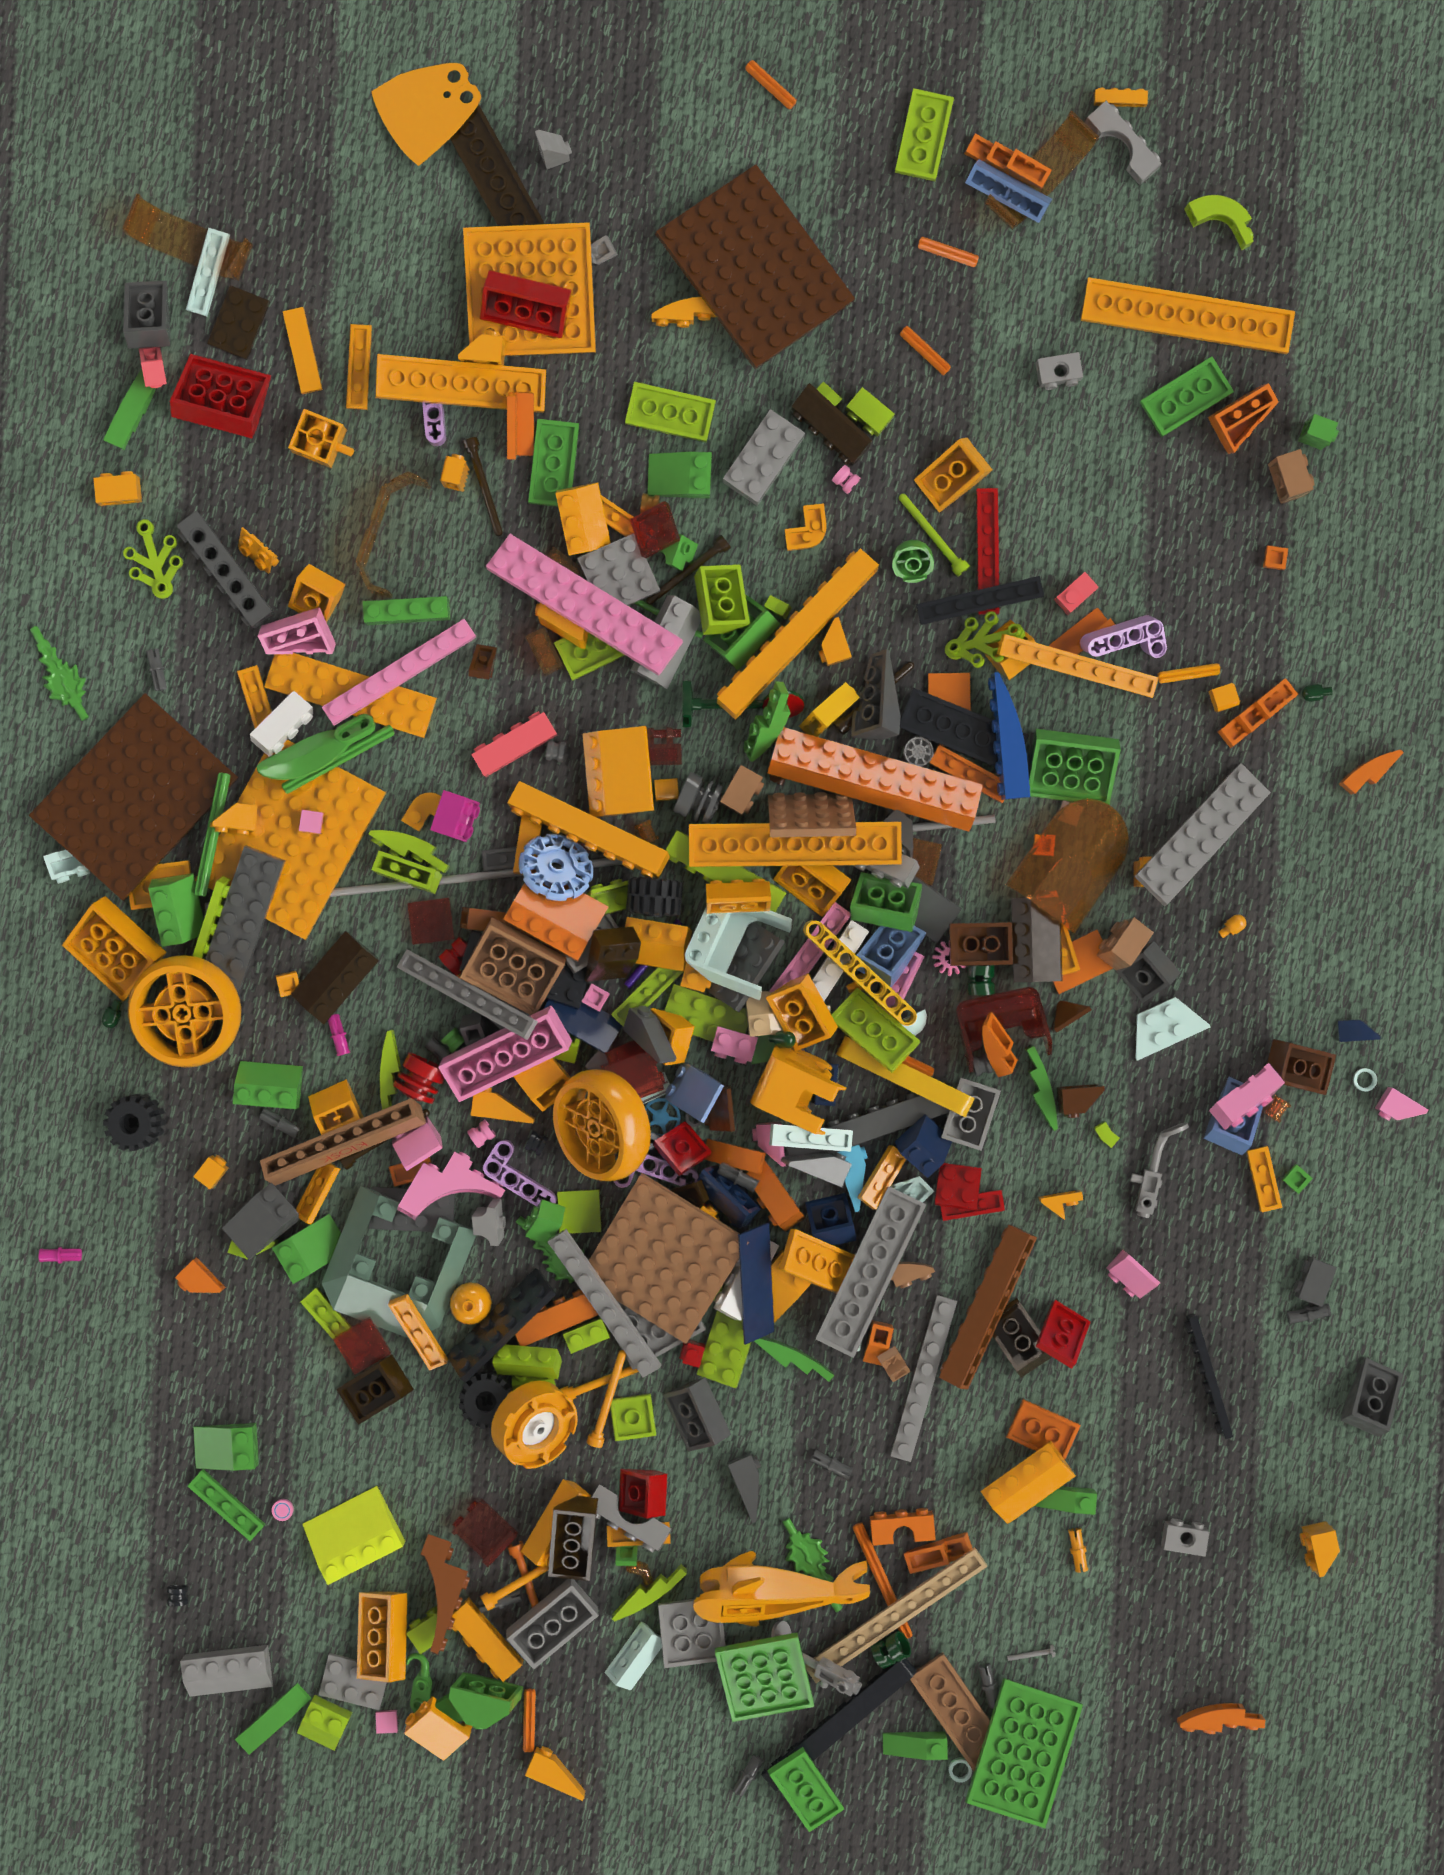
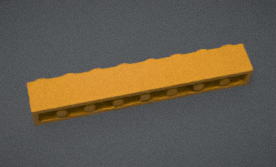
(589, 830)

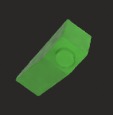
(1071, 1500)
(916, 1745)

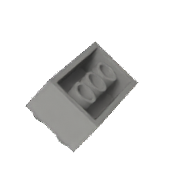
(763, 457)
(552, 1622)

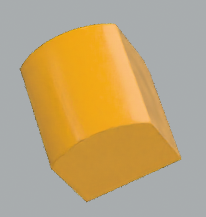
(1224, 697)
(666, 789)

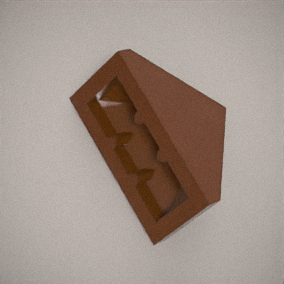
(1067, 1013)

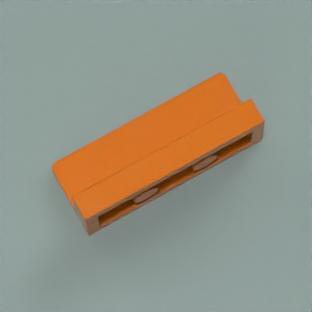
(520, 424)
(1071, 639)

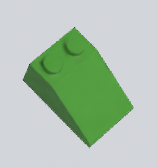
(680, 474)
(308, 1248)
(226, 1447)

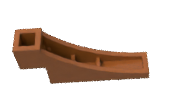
(448, 1586)

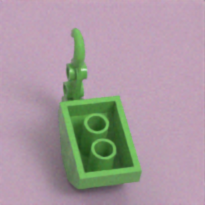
(471, 1698)

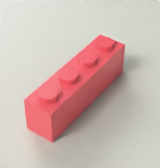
(514, 744)

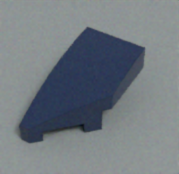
(1356, 1031)

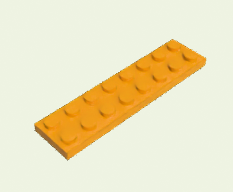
(456, 382)
(324, 682)

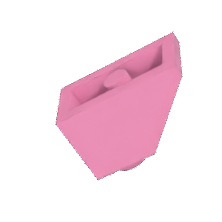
(1398, 1106)

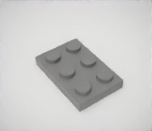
(342, 1684)

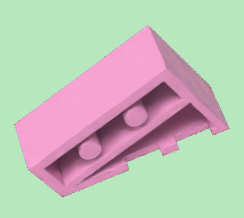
(298, 633)
(1247, 1098)

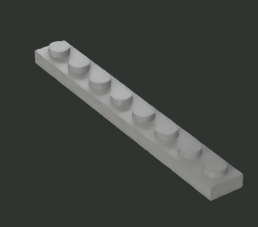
(467, 994)
(604, 1303)
(923, 1378)

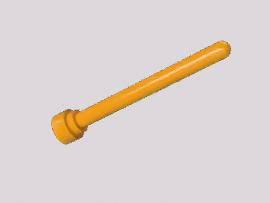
(572, 1392)
(596, 1437)
(491, 1599)

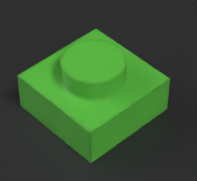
(1297, 1179)
(626, 1556)

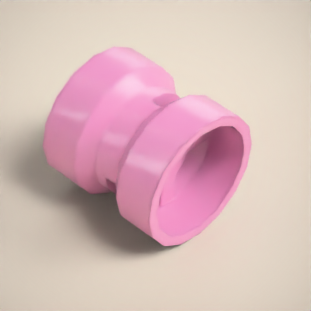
(842, 475)
(481, 1133)

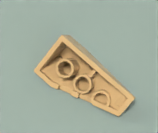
(761, 1017)

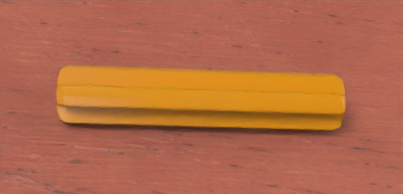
(1189, 673)

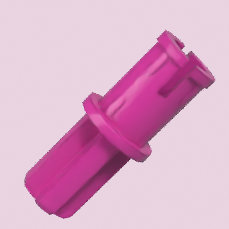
(338, 1035)
(59, 1255)

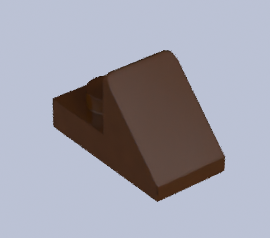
(483, 662)

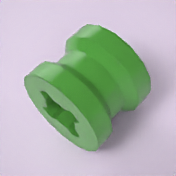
(453, 1040)

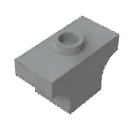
(490, 1222)

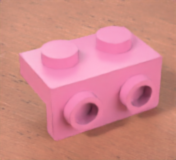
(734, 1045)

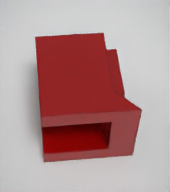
(692, 1353)

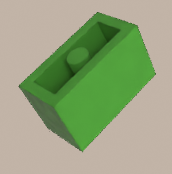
(1318, 432)
(544, 1221)

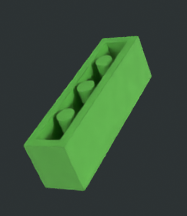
(406, 610)

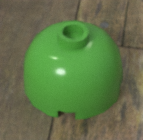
(913, 561)

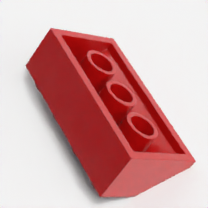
(525, 304)

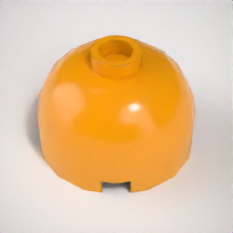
(470, 1303)

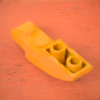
(683, 312)

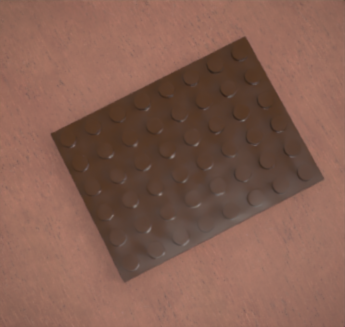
(755, 266)
(132, 797)

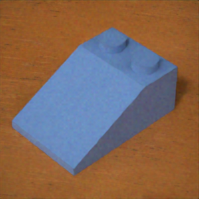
(890, 952)
(693, 1091)
(1238, 1138)

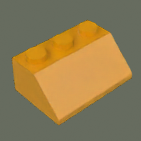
(583, 518)
(813, 885)
(738, 896)
(661, 943)
(802, 1012)

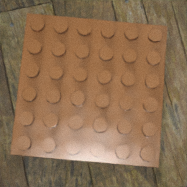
(665, 1257)

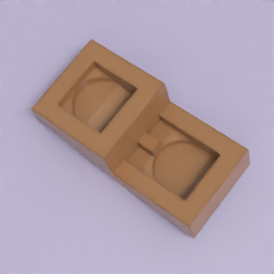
(893, 1364)

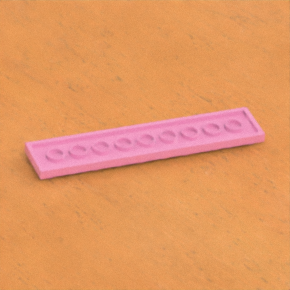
(584, 604)

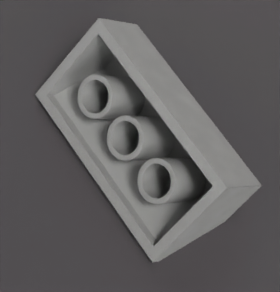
(680, 620)
(226, 1670)

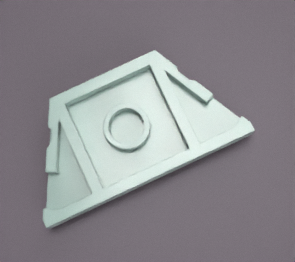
(1165, 1026)

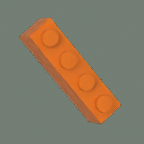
(556, 1318)

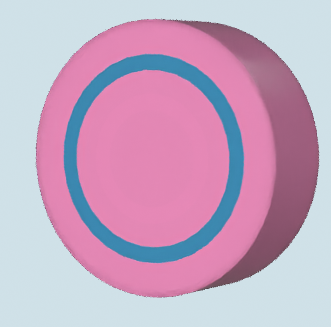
(282, 1509)

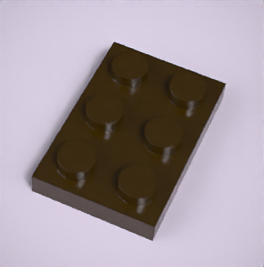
(238, 322)

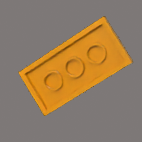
(815, 1261)

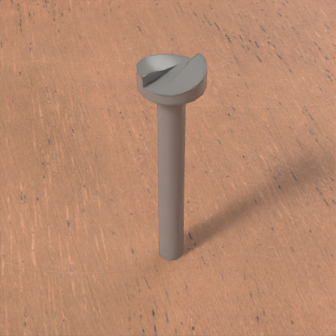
(1033, 1654)

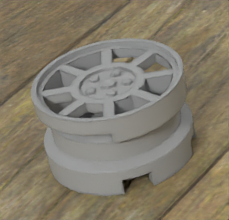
(918, 751)

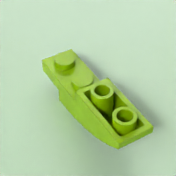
(403, 843)

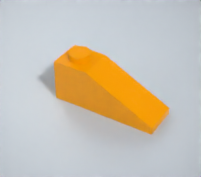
(493, 1105)
(551, 1771)

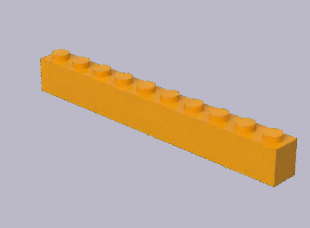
(797, 633)

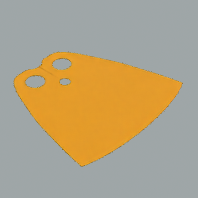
(419, 113)

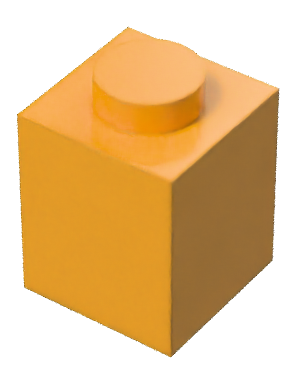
(211, 1171)

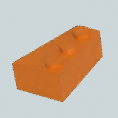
(1242, 416)
(776, 1199)

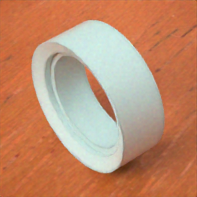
(1374, 1079)
(953, 1763)

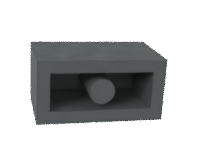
(1314, 1281)

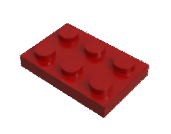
(1063, 1334)

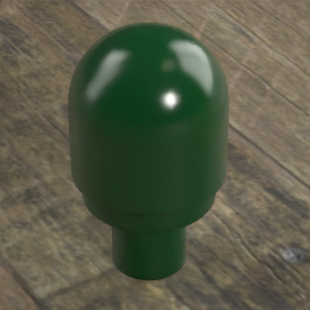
(1315, 692)
(111, 1015)
(783, 1039)

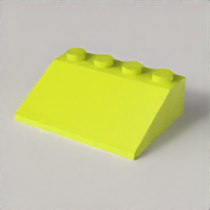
(353, 1535)

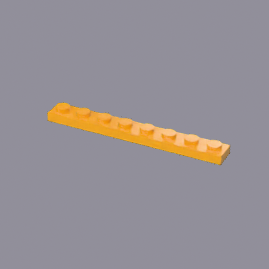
(1077, 665)

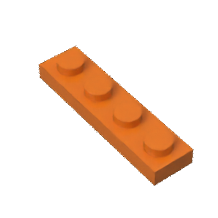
(962, 768)

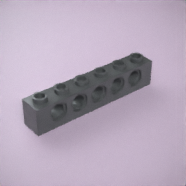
(197, 524)

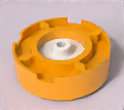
(533, 1424)

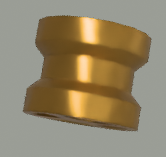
(648, 502)

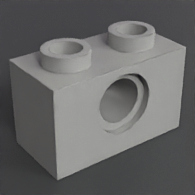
(1068, 363)
(1194, 1545)

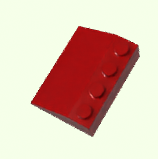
(220, 396)

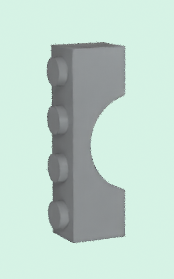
(1107, 122)
(651, 1533)

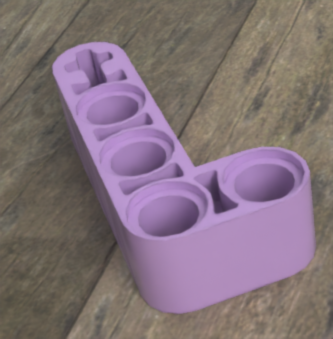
(429, 430)
(1122, 639)
(660, 1164)
(522, 1179)

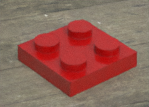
(682, 1148)
(958, 1186)

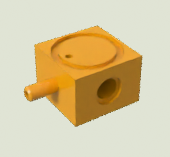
(319, 439)

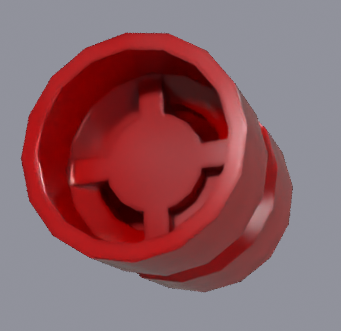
(452, 957)

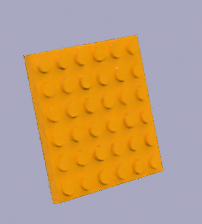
(538, 253)

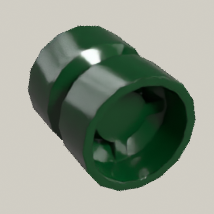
(984, 987)
(891, 1649)

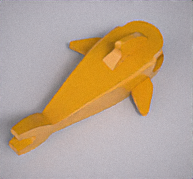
(757, 1593)

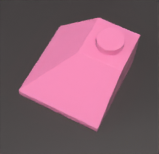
(762, 1135)

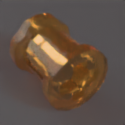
(646, 831)
(1277, 1109)

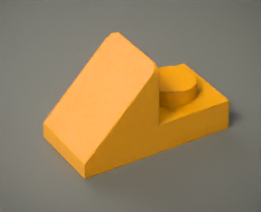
(1055, 1201)

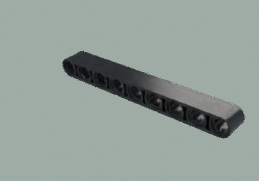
(850, 1713)

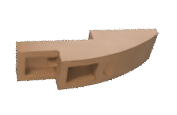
(911, 1271)

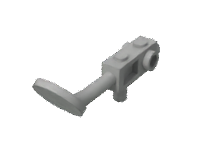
(1151, 1178)
(827, 1671)

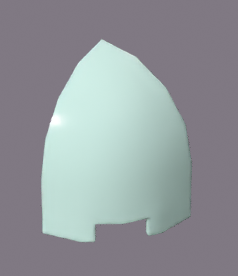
(919, 1024)

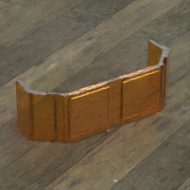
(1059, 154)
(180, 237)
(377, 515)

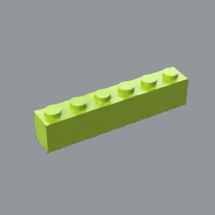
(679, 851)

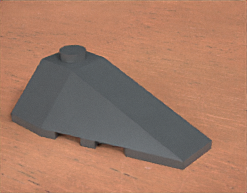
(879, 708)

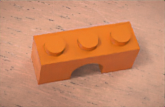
(919, 1522)

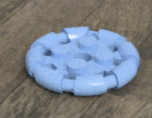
(552, 877)

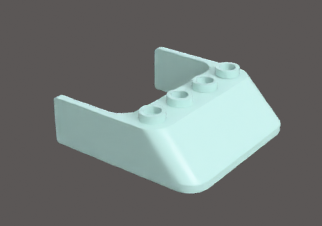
(717, 942)

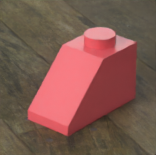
(152, 367)
(1076, 593)

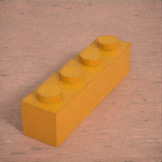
(1121, 98)

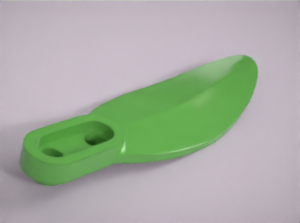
(315, 751)

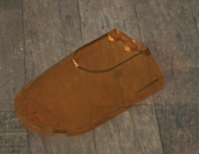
(1073, 861)

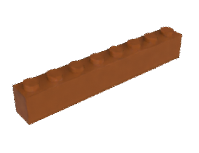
(987, 1307)

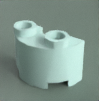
(62, 865)

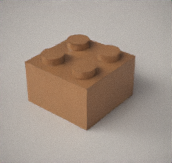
(1291, 476)
(741, 791)
(1124, 943)

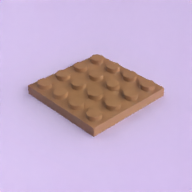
(811, 815)

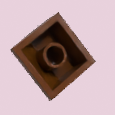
(1077, 1099)

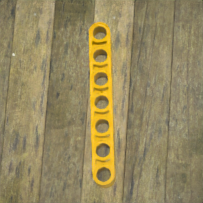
(869, 977)
(909, 1079)

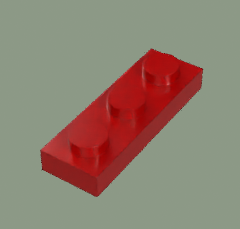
(987, 1203)

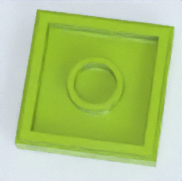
(581, 1211)
(633, 1417)

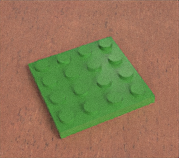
(764, 1677)

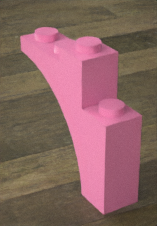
(456, 1178)

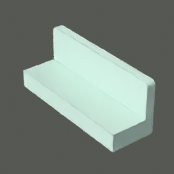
(634, 1657)

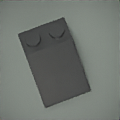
(146, 314)
(261, 1221)
(1372, 1398)

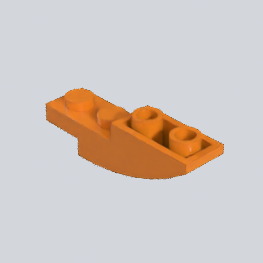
(1212, 1718)

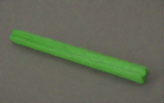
(348, 754)
(211, 836)

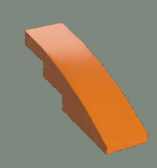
(1010, 162)
(1257, 713)

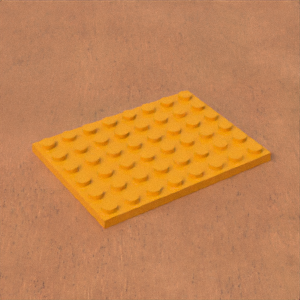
(311, 859)

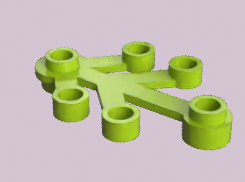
(155, 561)
(980, 640)

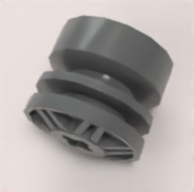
(698, 799)

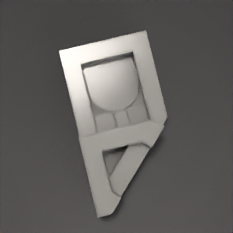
(602, 250)

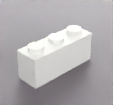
(282, 724)

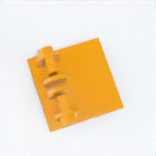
(250, 546)

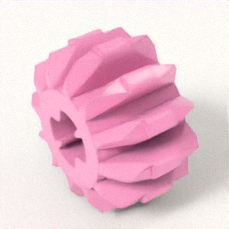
(941, 957)

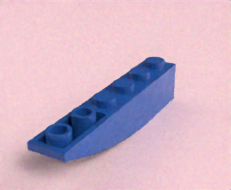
(1009, 743)

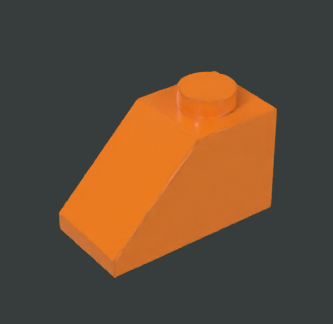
(198, 1279)

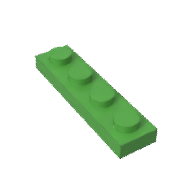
(226, 1505)

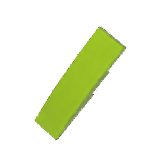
(389, 1065)
(643, 1597)

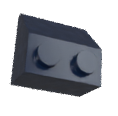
(924, 1145)
(831, 1219)

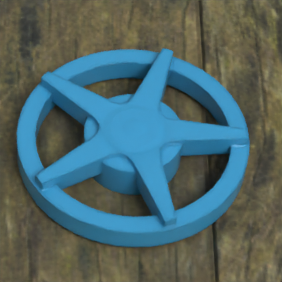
(661, 1116)

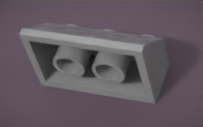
(974, 1128)

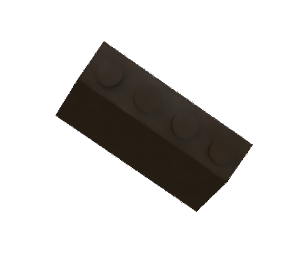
(831, 425)
(1035, 943)
(334, 977)
(573, 1538)

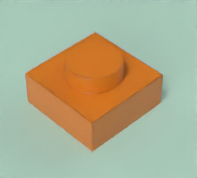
(1275, 557)

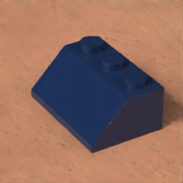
(728, 1197)

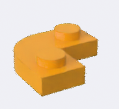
(812, 533)
(421, 809)

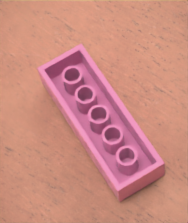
(504, 1055)

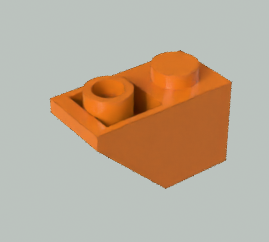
(877, 1341)

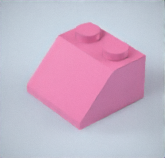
(417, 1144)
(1132, 1275)

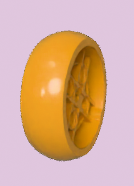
(179, 973)
(601, 1125)

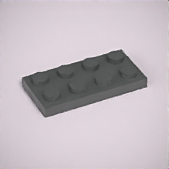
(749, 963)
(425, 1220)

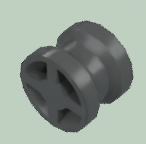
(555, 751)
(981, 1065)

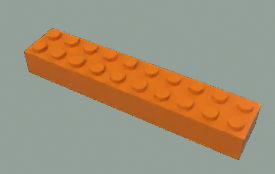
(875, 779)

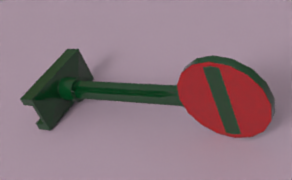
(794, 701)

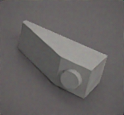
(552, 148)

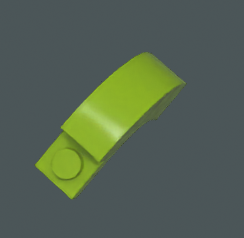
(1225, 210)

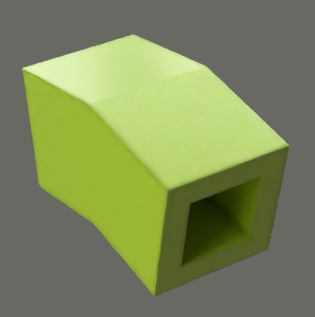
(829, 393)
(778, 607)
(1105, 1134)

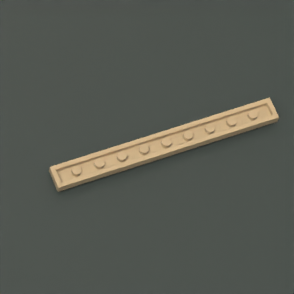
(902, 1610)

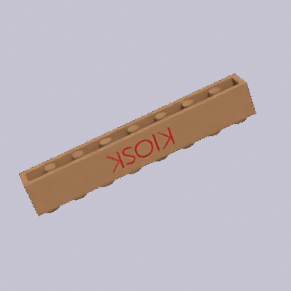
(343, 1142)

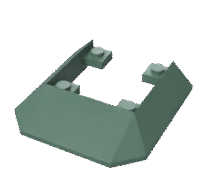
(349, 1272)

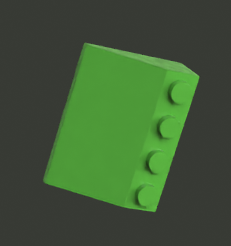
(1073, 766)

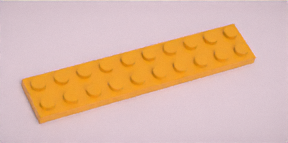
(1187, 315)
(752, 846)

